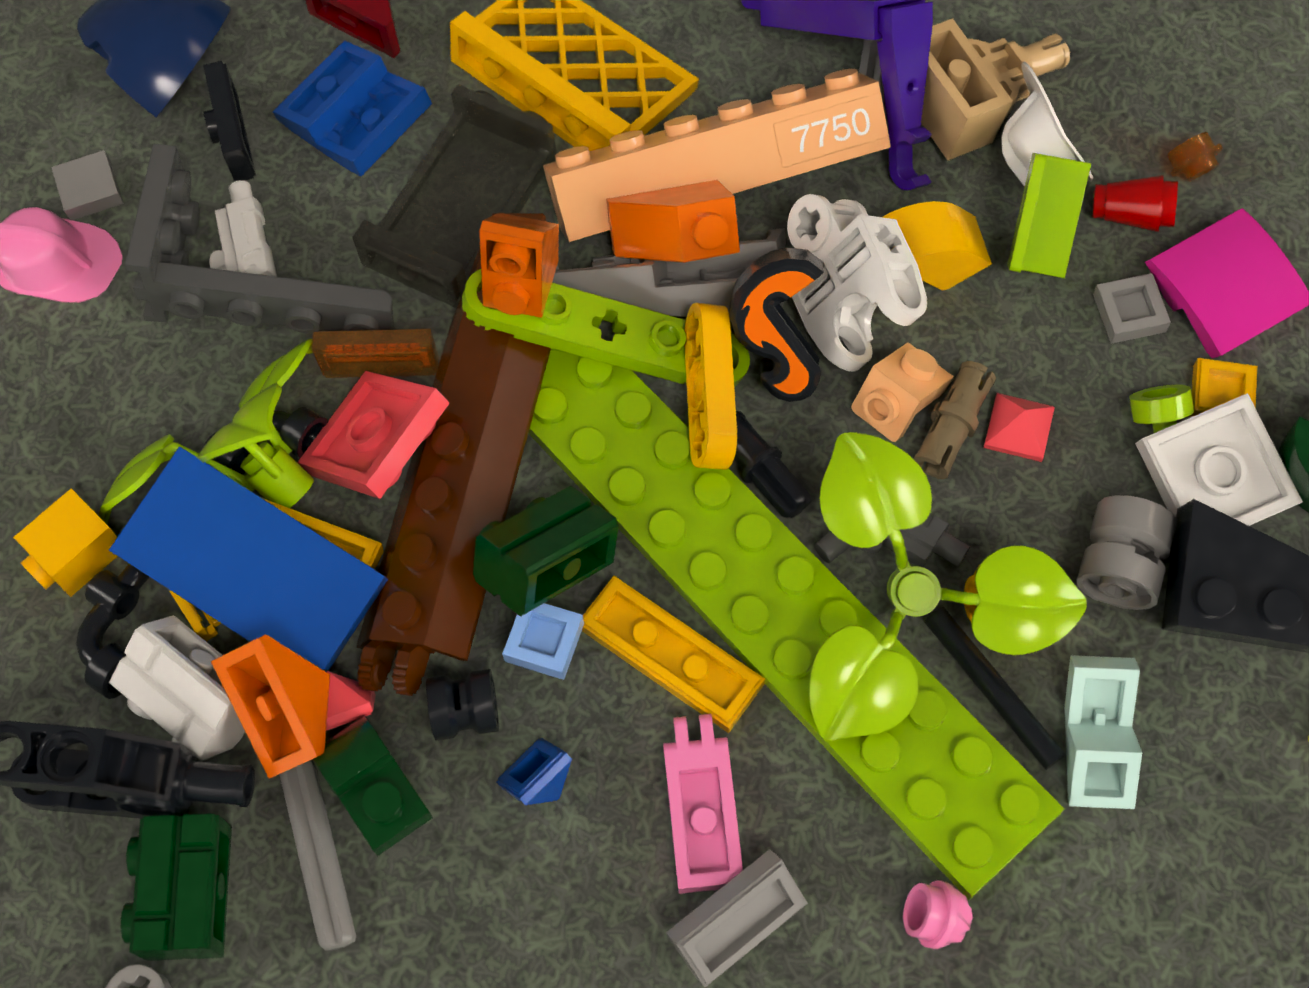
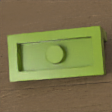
(1048, 215)

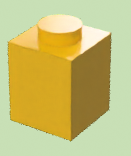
(66, 544)

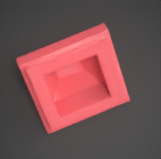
(1019, 427)
(347, 701)

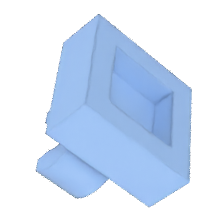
(544, 640)

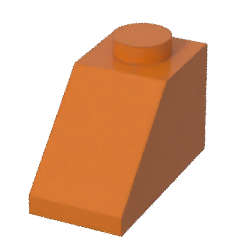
(675, 223)

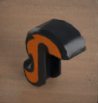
(764, 328)

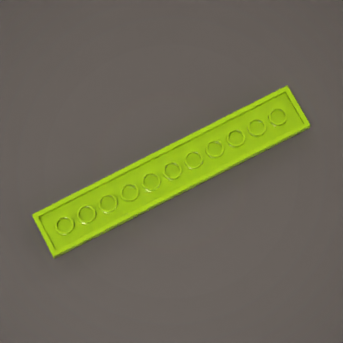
(776, 607)

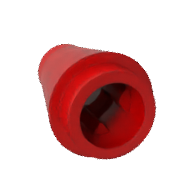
(1137, 202)

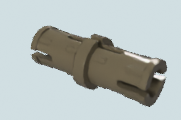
(954, 419)

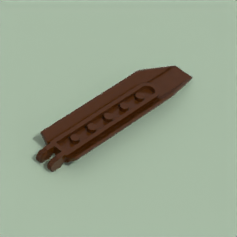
(450, 493)

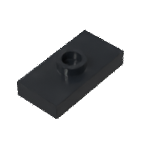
(226, 122)

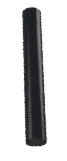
(994, 688)

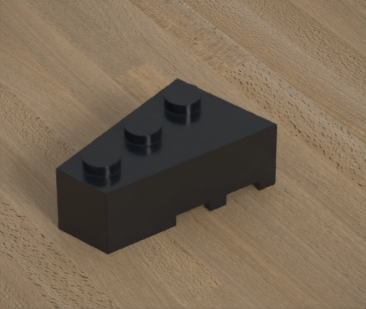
(1235, 582)

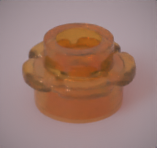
(1194, 157)

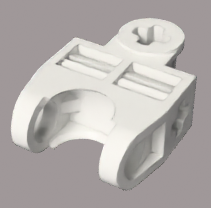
(855, 277)

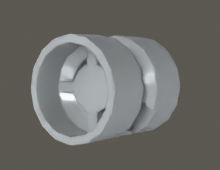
(1127, 552)

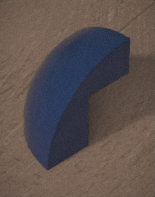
(151, 43)

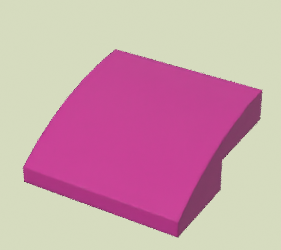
(1229, 282)

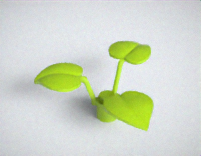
(268, 468)
(1019, 603)

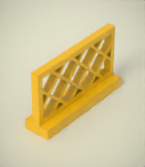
(544, 88)

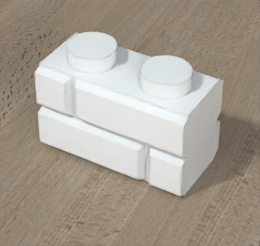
(175, 684)

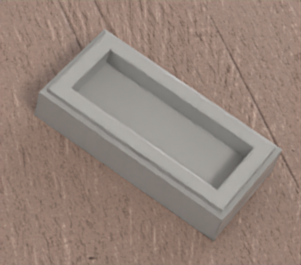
(737, 918)

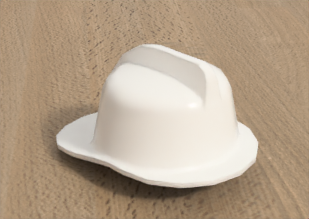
(1034, 130)

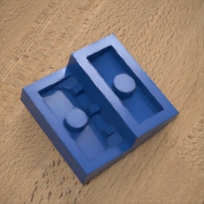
(352, 107)

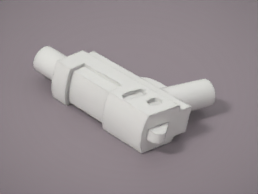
(242, 234)

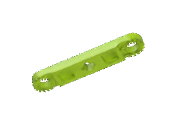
(571, 323)

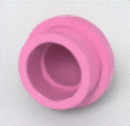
(936, 914)

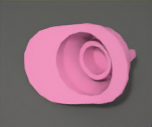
(55, 256)

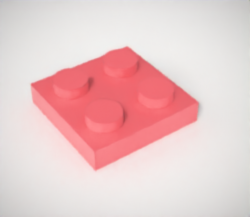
(374, 433)

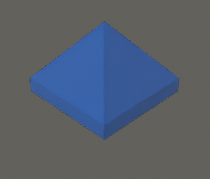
(537, 774)

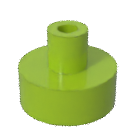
(1161, 405)

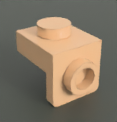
(899, 390)

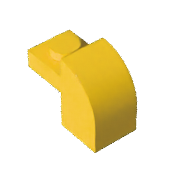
(942, 242)

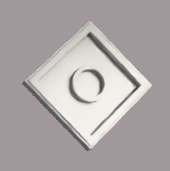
(1222, 462)

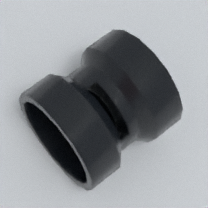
(476, 699)

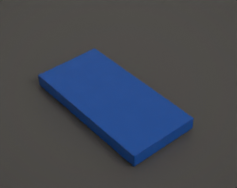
(247, 561)

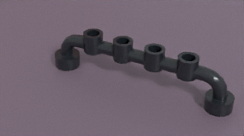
(118, 595)

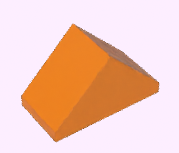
(277, 702)

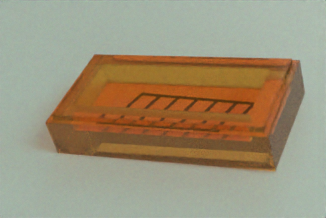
(377, 351)

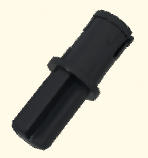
(765, 469)

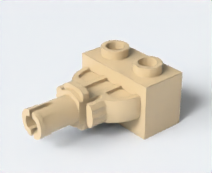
(977, 84)

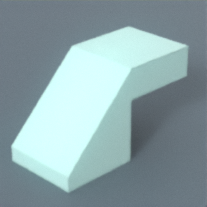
(1099, 733)

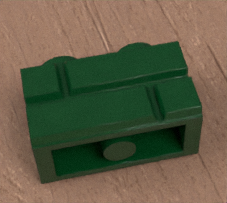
(544, 549)
(178, 887)

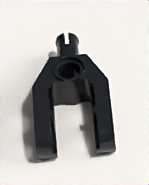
(133, 770)

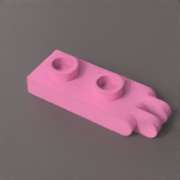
(702, 808)

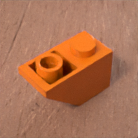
(517, 263)

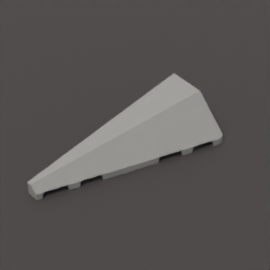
(669, 285)

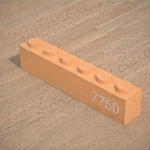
(737, 147)

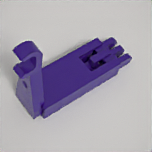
(902, 52)

